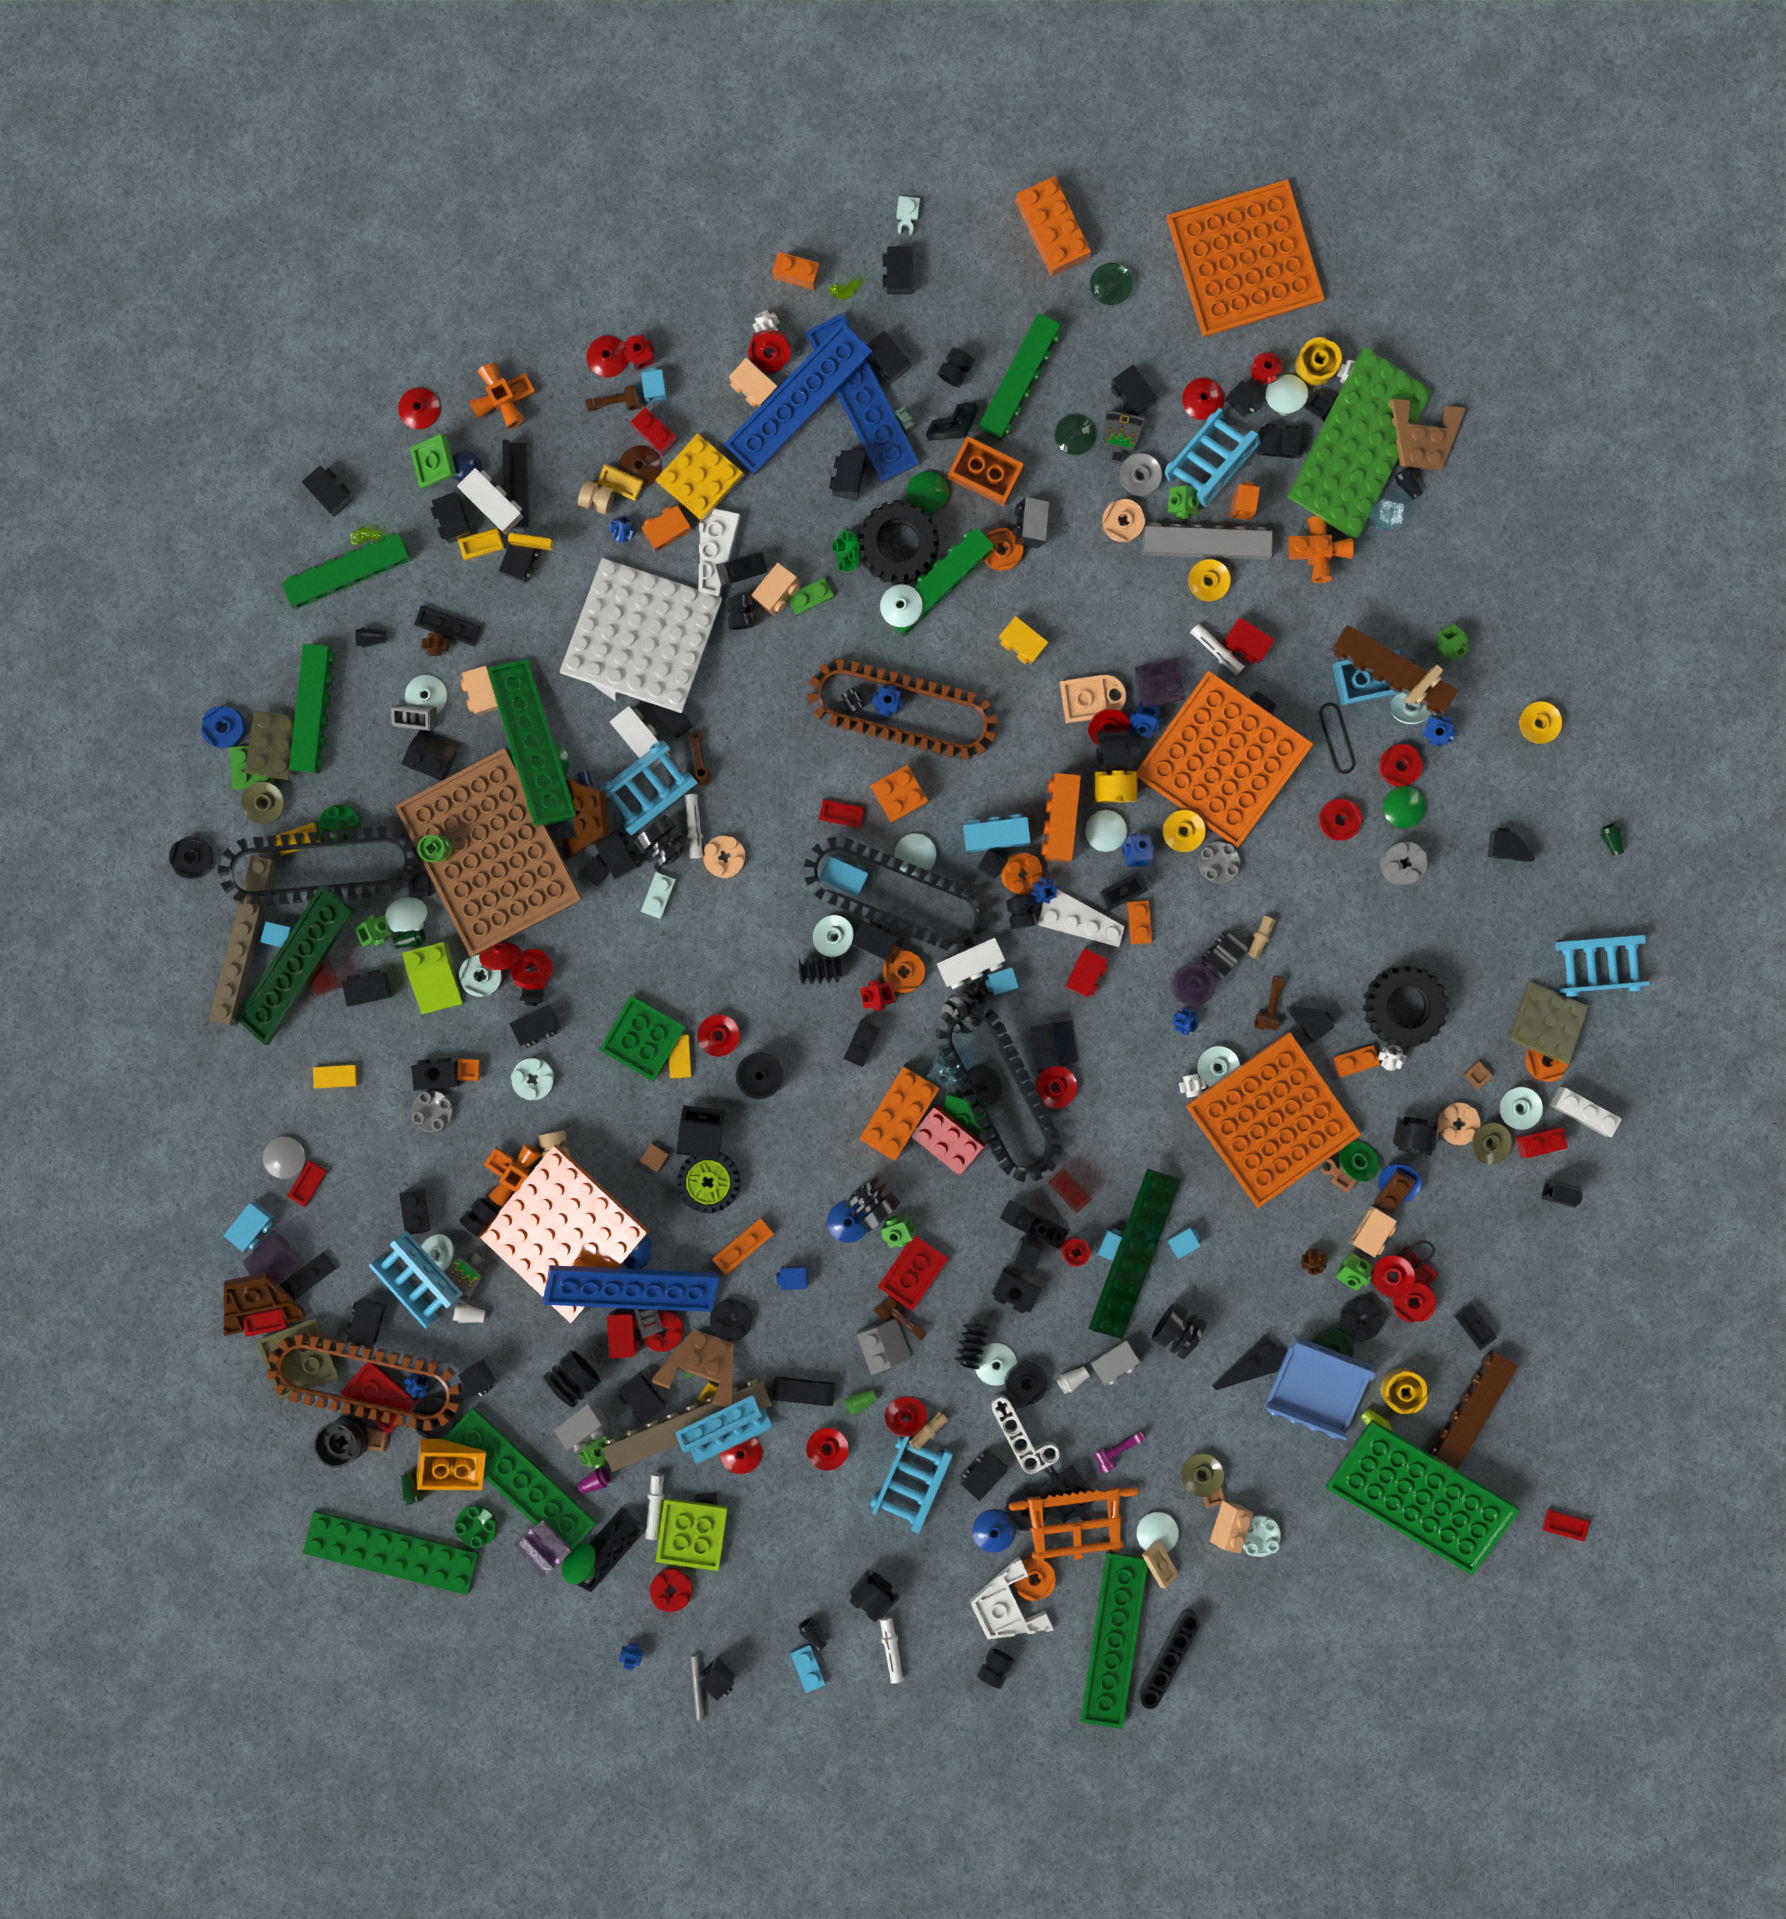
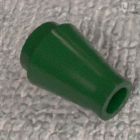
(1612, 837)
(409, 939)
(409, 1489)

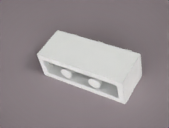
(491, 500)
(636, 733)
(971, 963)
(1585, 1112)

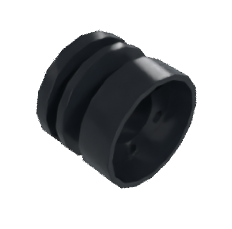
(661, 843)
(872, 1203)
(1183, 1333)
(568, 1382)
(333, 1449)

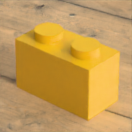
(1022, 640)

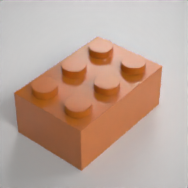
(985, 471)

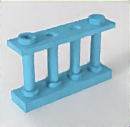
(1219, 475)
(665, 796)
(1610, 945)
(426, 1269)
(724, 1429)
(924, 1498)

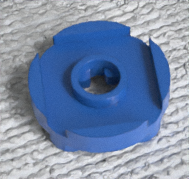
(235, 728)

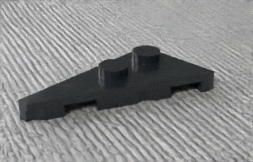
(1258, 1361)

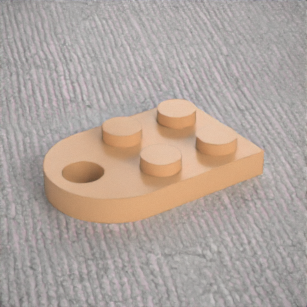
(1088, 696)

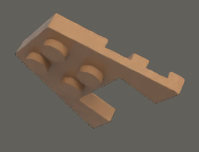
(1424, 445)
(704, 1357)

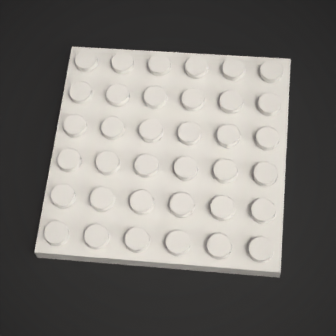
(641, 635)

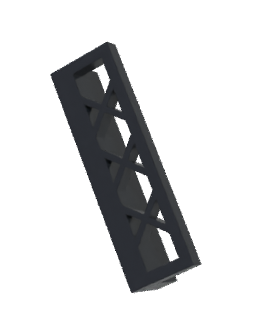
(516, 478)
(611, 1535)

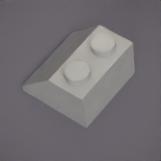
(883, 1345)
(582, 1428)

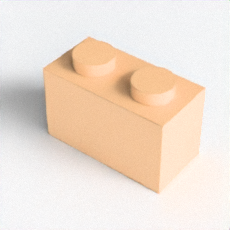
(752, 383)
(776, 589)
(479, 690)
(1373, 1232)
(1231, 1527)

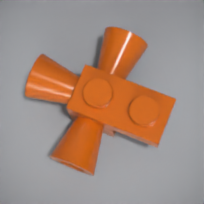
(502, 395)
(1319, 549)
(511, 1171)

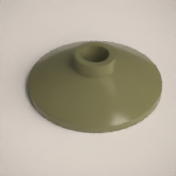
(252, 804)
(1499, 1144)
(1210, 1483)

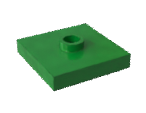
(958, 1109)

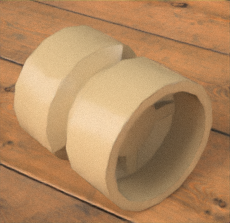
(594, 496)
(548, 1140)

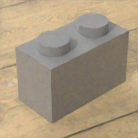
(1114, 1362)

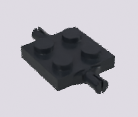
(1066, 1482)

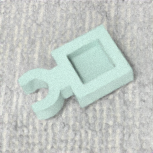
(907, 212)

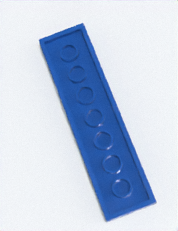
(798, 398)
(870, 414)
(630, 1288)

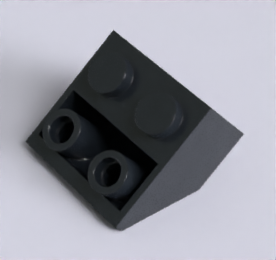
(700, 1132)

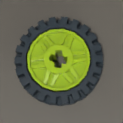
(708, 1198)

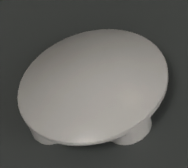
(1219, 862)
(432, 1111)
(284, 1157)

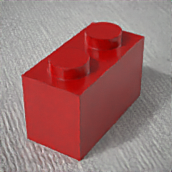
(654, 431)
(1248, 641)
(1086, 972)
(1541, 1142)
(622, 1335)

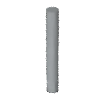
(698, 1696)

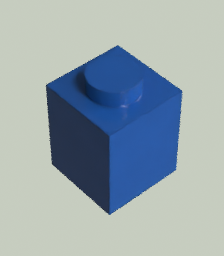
(792, 1278)

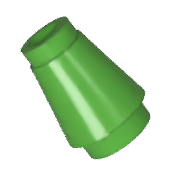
(859, 1401)

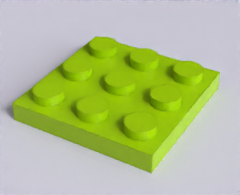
(691, 1534)

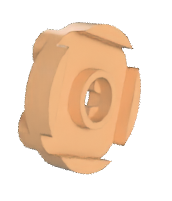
(1112, 525)
(735, 861)
(1450, 1115)

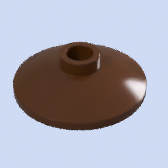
(651, 464)

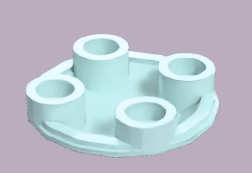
(1287, 394)
(1105, 830)
(917, 851)
(406, 914)
(1157, 1527)
(1262, 1537)

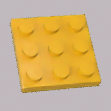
(699, 477)

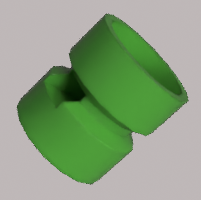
(435, 848)

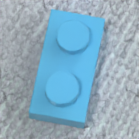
(808, 1668)

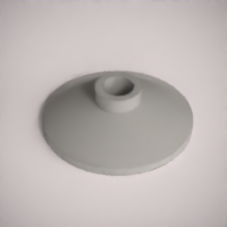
(1142, 464)

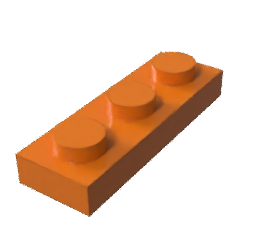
(743, 1246)

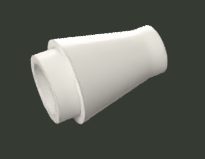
(468, 1314)
(1071, 1380)

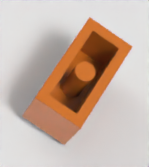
(796, 270)
(1244, 501)
(666, 528)

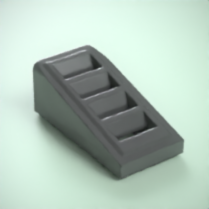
(427, 716)
(653, 1317)

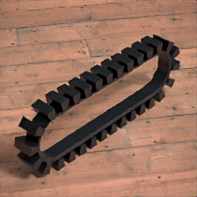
(313, 836)
(897, 863)
(977, 1107)

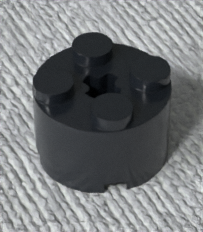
(1112, 750)
(1416, 1135)
(873, 1595)

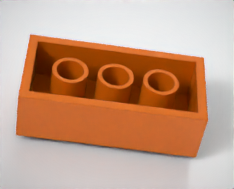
(1053, 226)
(1062, 817)
(899, 1113)

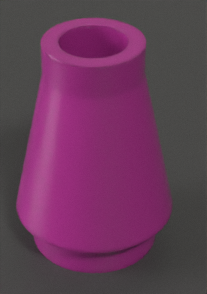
(596, 1480)

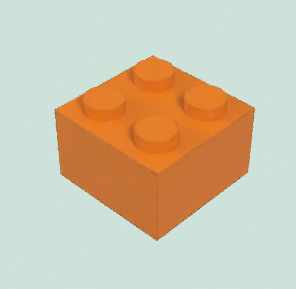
(899, 794)

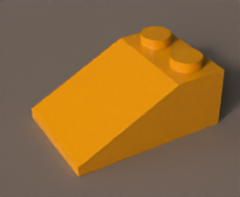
(449, 1466)

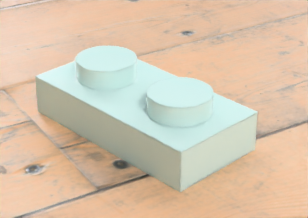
(658, 895)

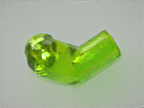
(844, 292)
(363, 534)

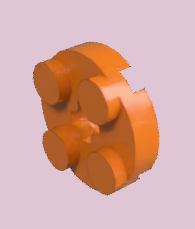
(1012, 555)
(1013, 867)
(912, 980)
(1540, 1071)
(1038, 1589)

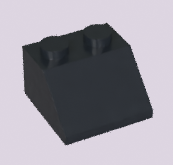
(849, 474)
(431, 754)
(1053, 1044)

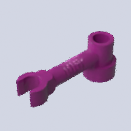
(1105, 1458)

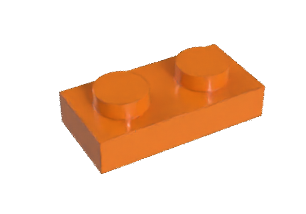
(1139, 922)
(1356, 1061)

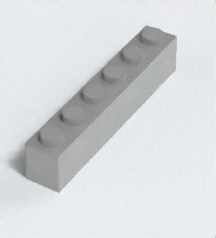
(1207, 543)

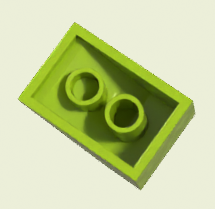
(433, 977)

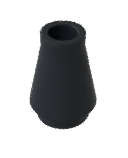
(1407, 482)
(368, 637)
(811, 1632)

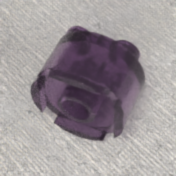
(1201, 976)

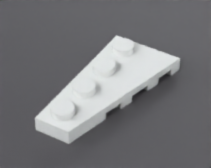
(715, 546)
(1078, 919)

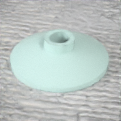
(901, 616)
(436, 692)
(1402, 710)
(824, 934)
(1212, 1056)
(1531, 1110)
(440, 1250)
(995, 1353)

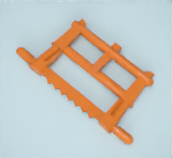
(1113, 1522)

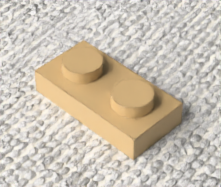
(1430, 679)
(1160, 1564)

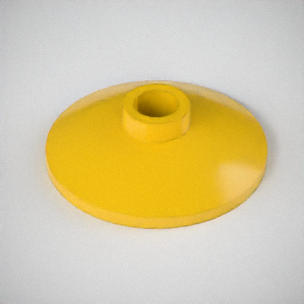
(1216, 572)
(1550, 720)
(1192, 838)

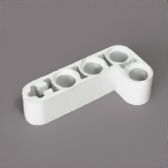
(1018, 1432)

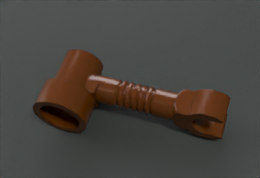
(631, 397)
(705, 780)
(1268, 1019)
(889, 1308)

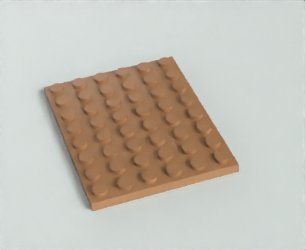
(500, 866)

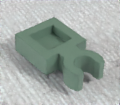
(905, 419)

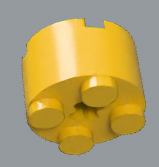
(1321, 350)
(1116, 786)
(1404, 1403)

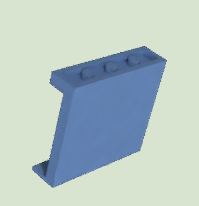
(1318, 1387)

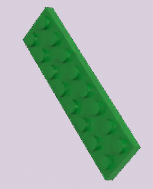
(531, 743)
(522, 1480)
(390, 1552)
(1114, 1640)

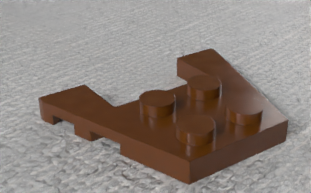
(590, 819)
(253, 1295)

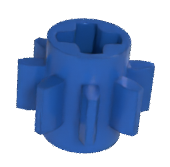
(622, 528)
(1044, 890)
(1185, 1021)
(417, 1385)
(631, 1656)

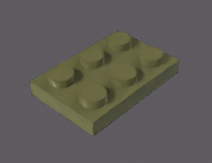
(270, 745)

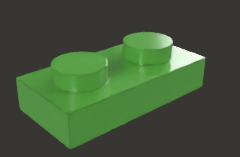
(810, 596)

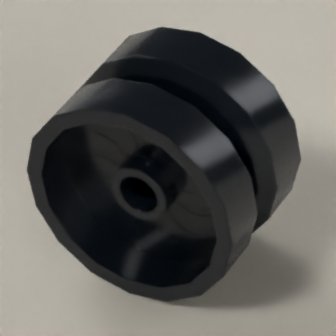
(771, 1079)

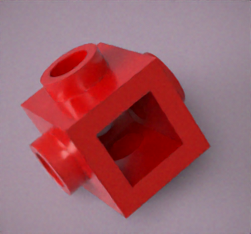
(639, 351)
(1263, 374)
(877, 995)

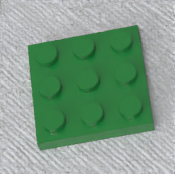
(642, 1038)

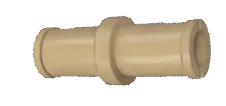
(1261, 937)
(928, 1431)

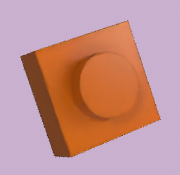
(468, 1069)

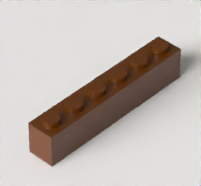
(1390, 668)
(1474, 1409)

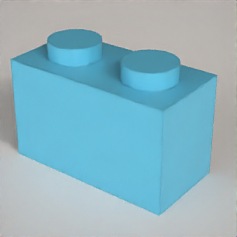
(844, 876)
(249, 1227)

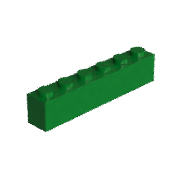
(1019, 377)
(346, 571)
(950, 572)
(311, 708)

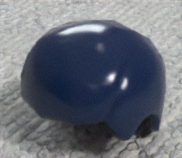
(464, 463)

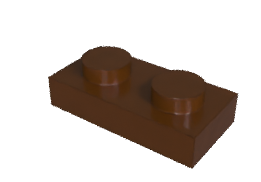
(1394, 1191)

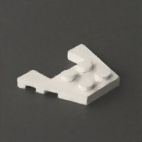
(999, 1610)

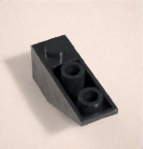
(1034, 1224)

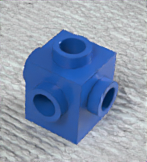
(887, 709)
(1145, 720)
(1431, 731)
(1138, 850)

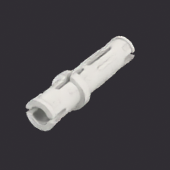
(1217, 649)
(693, 824)
(654, 1510)
(892, 1654)

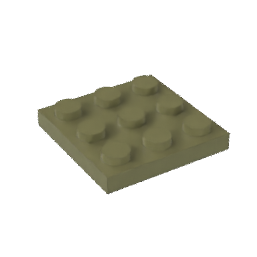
(1548, 1022)
(301, 1365)

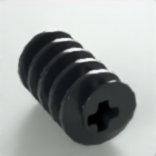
(820, 970)
(972, 1345)

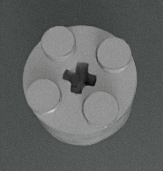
(1414, 858)

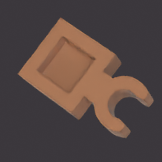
(1338, 1177)

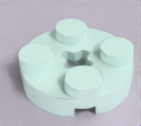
(469, 980)
(520, 1079)

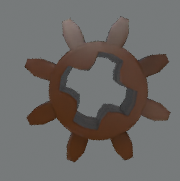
(435, 644)
(1314, 1261)

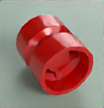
(1075, 1251)

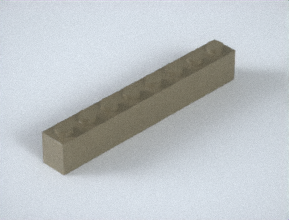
(242, 943)
(661, 1435)

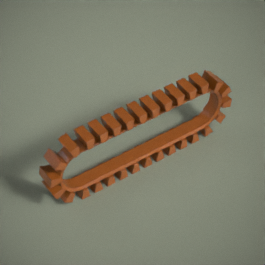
(812, 698)
(296, 1395)

